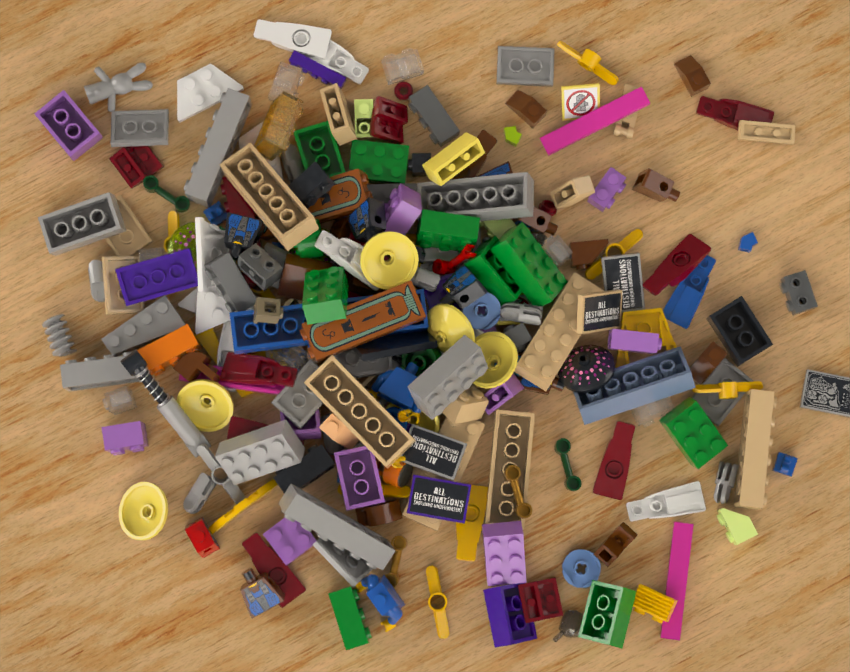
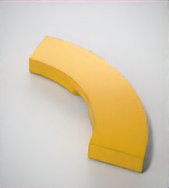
(243, 505)

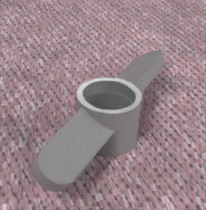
(209, 458)

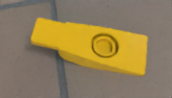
(469, 533)

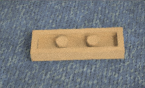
(766, 132)

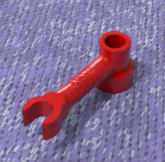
(447, 267)

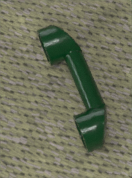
(152, 186)
(562, 447)

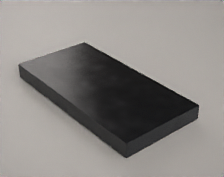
(395, 345)

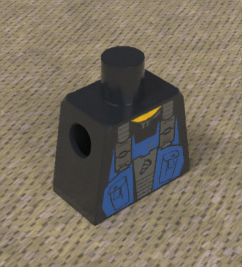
(368, 220)
(242, 233)
(462, 288)

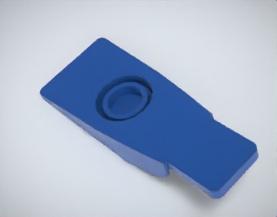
(688, 294)

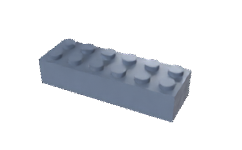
(637, 385)

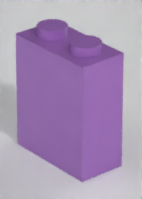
(634, 341)

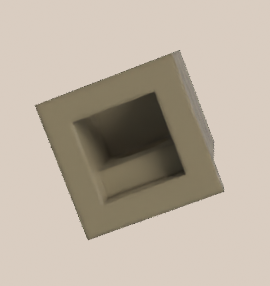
(267, 310)

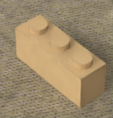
(338, 114)

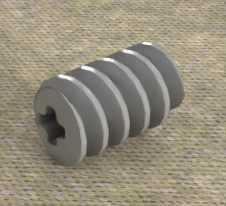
(58, 336)

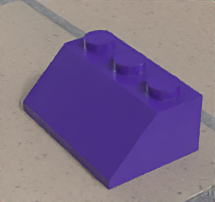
(507, 616)

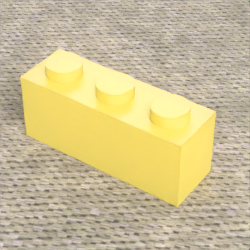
(453, 159)

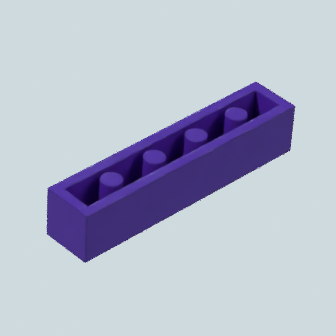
(316, 70)

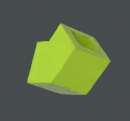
(511, 135)

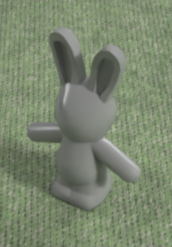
(119, 84)

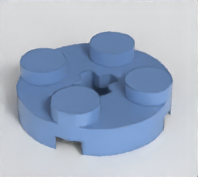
(492, 311)
(570, 566)

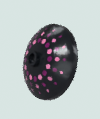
(587, 369)

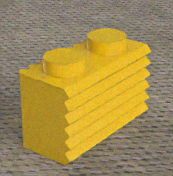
(654, 603)

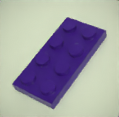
(157, 276)

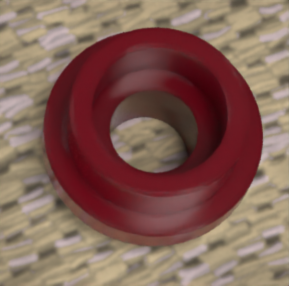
(403, 85)
(548, 207)

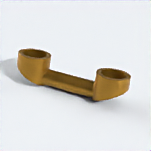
(511, 474)
(399, 543)

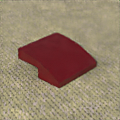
(388, 120)
(136, 163)
(540, 600)

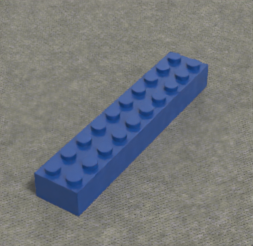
(286, 333)

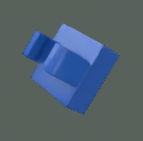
(216, 214)
(785, 464)

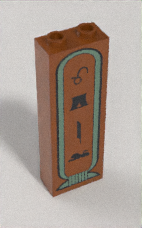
(342, 199)
(364, 322)

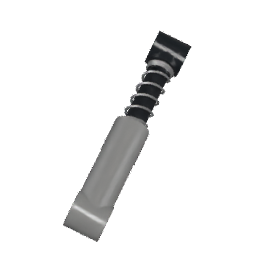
(167, 405)

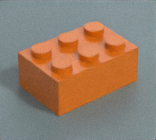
(169, 349)

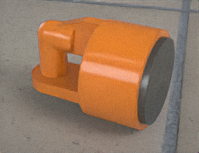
(396, 476)

